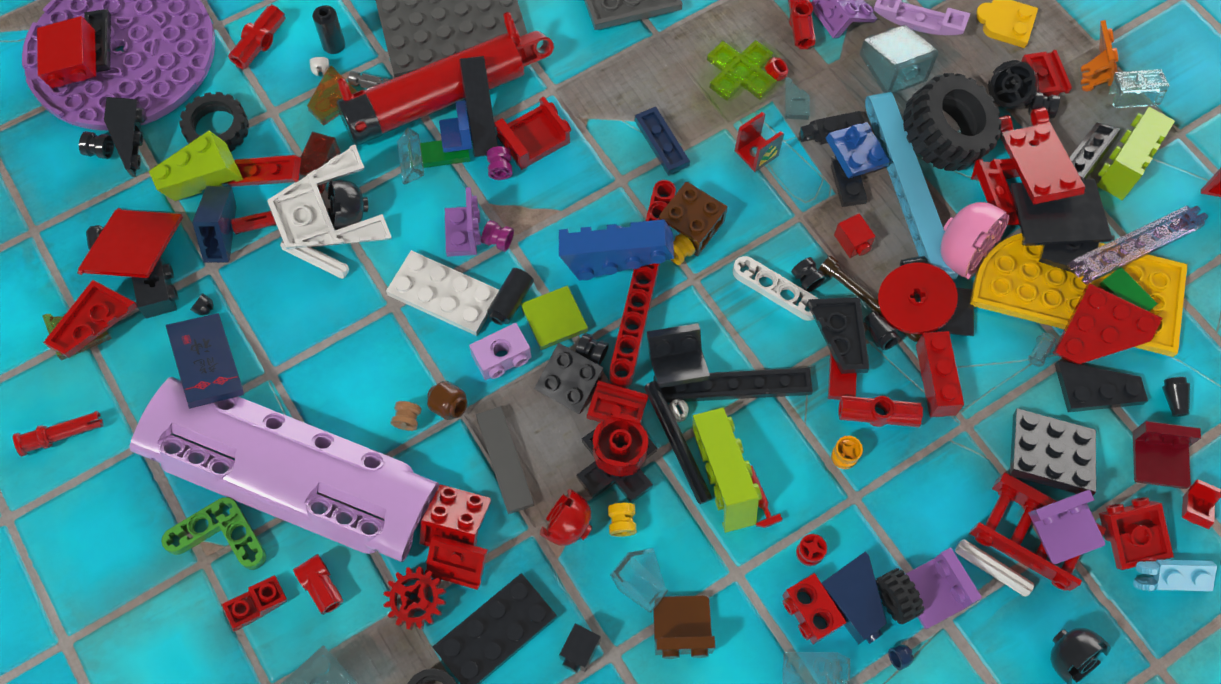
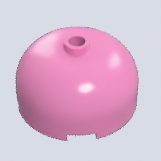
(972, 236)

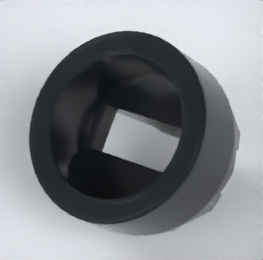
(202, 305)

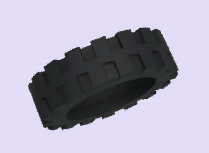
(210, 103)

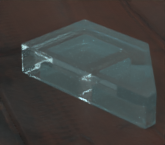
(796, 102)

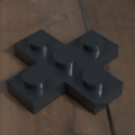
(597, 480)

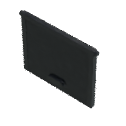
(1062, 220)

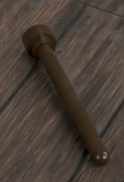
(832, 269)

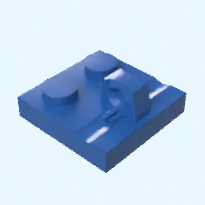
(857, 150)

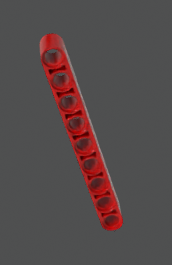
(638, 293)

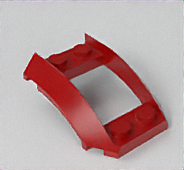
(994, 185)

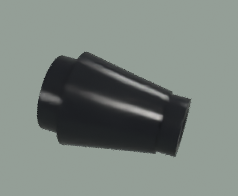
(881, 331)
(1177, 395)

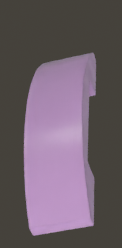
(923, 19)

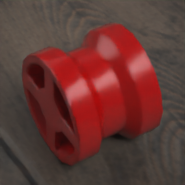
(814, 544)

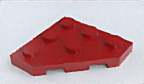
(1104, 326)

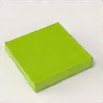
(554, 317)

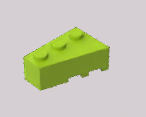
(194, 167)

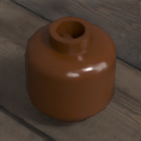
(447, 400)

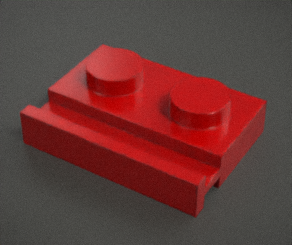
(1049, 71)
(612, 400)
(456, 561)

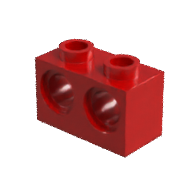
(820, 605)

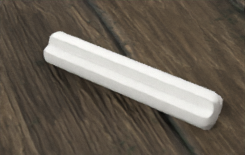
(319, 260)
(994, 568)

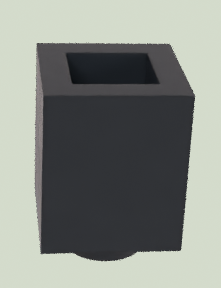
(579, 648)

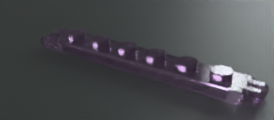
(1137, 243)

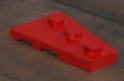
(88, 318)

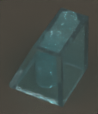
(898, 58)

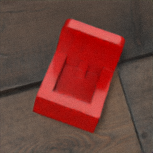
(1200, 503)

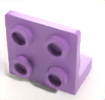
(839, 14)
(462, 227)
(1067, 527)
(943, 588)

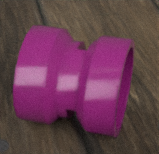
(499, 163)
(497, 235)

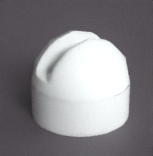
(319, 64)
(684, 407)

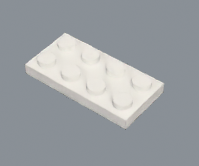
(442, 292)

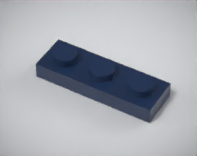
(662, 140)

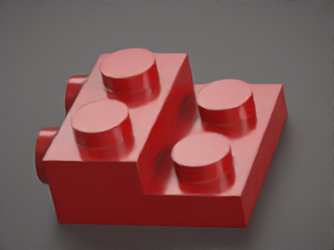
(1136, 532)

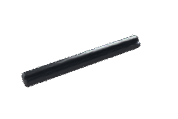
(678, 443)

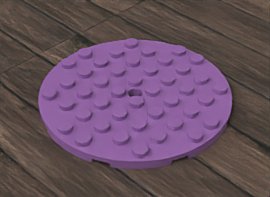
(161, 65)

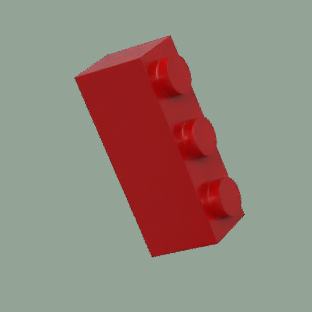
(939, 374)

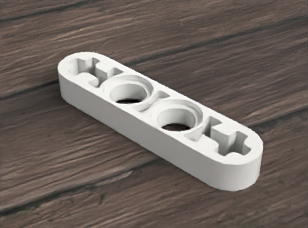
(773, 291)

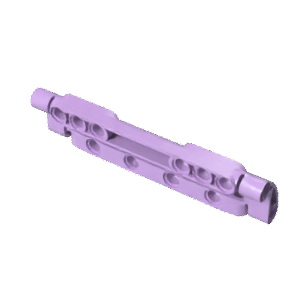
(284, 466)

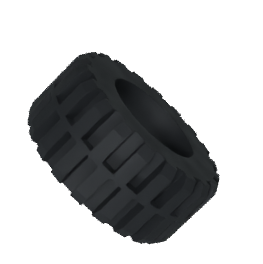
(970, 109)

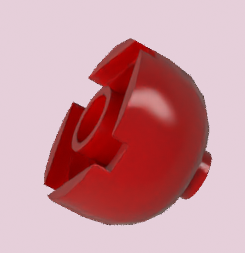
(568, 520)

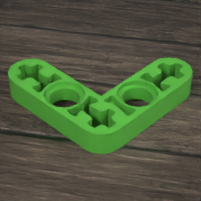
(226, 525)

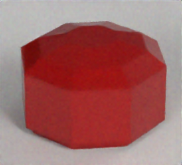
(776, 68)

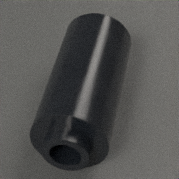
(329, 29)
(510, 296)

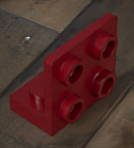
(1163, 454)

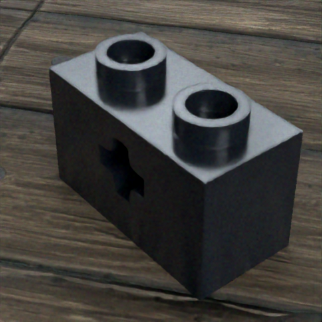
(156, 293)

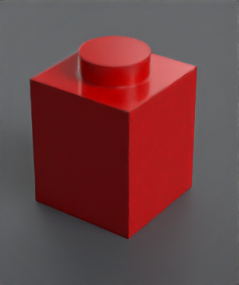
(854, 236)

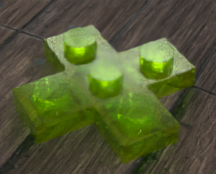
(741, 70)

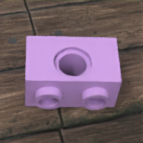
(506, 339)

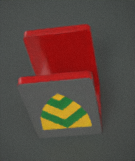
(750, 136)

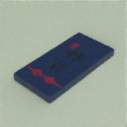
(204, 360)

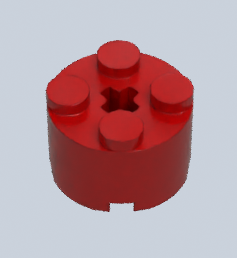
(616, 430)

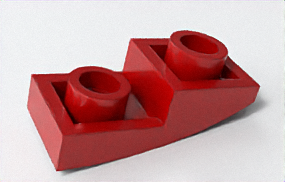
(254, 604)

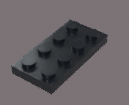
(495, 632)

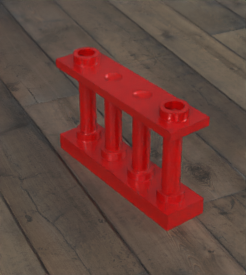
(1031, 499)

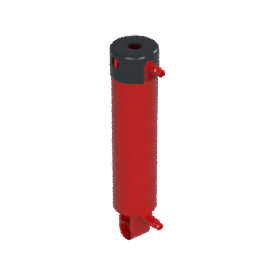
(436, 85)

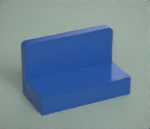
(456, 131)

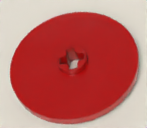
(937, 296)

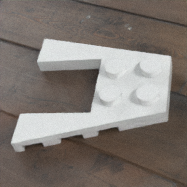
(304, 218)

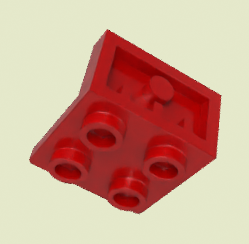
(454, 515)

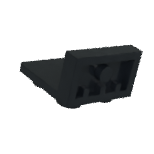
(677, 355)

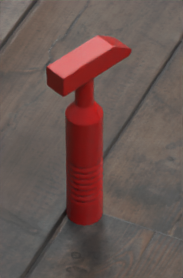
(763, 504)

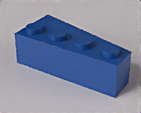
(615, 248)

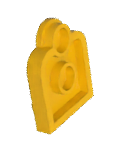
(1007, 21)

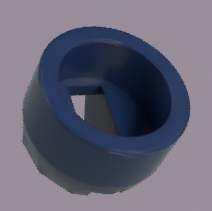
(900, 656)

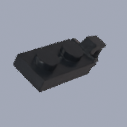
(820, 128)
(849, 190)

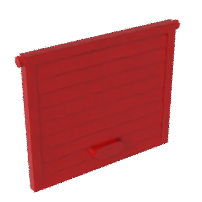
(130, 243)

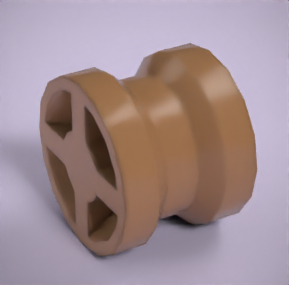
(406, 415)

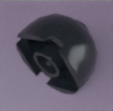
(1013, 85)
(345, 203)
(1077, 653)

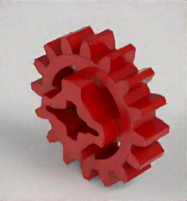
(408, 608)

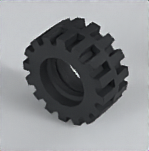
(899, 596)

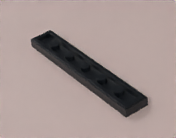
(744, 385)

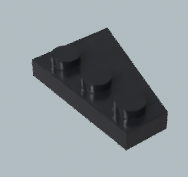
(843, 331)
(1096, 388)

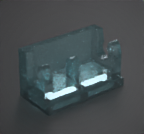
(1139, 88)

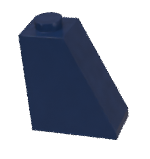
(214, 225)
(858, 599)

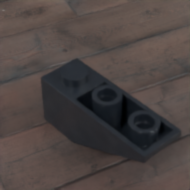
(124, 122)

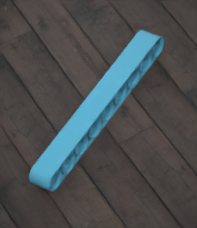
(907, 179)

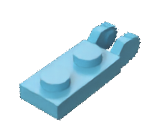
(1176, 575)

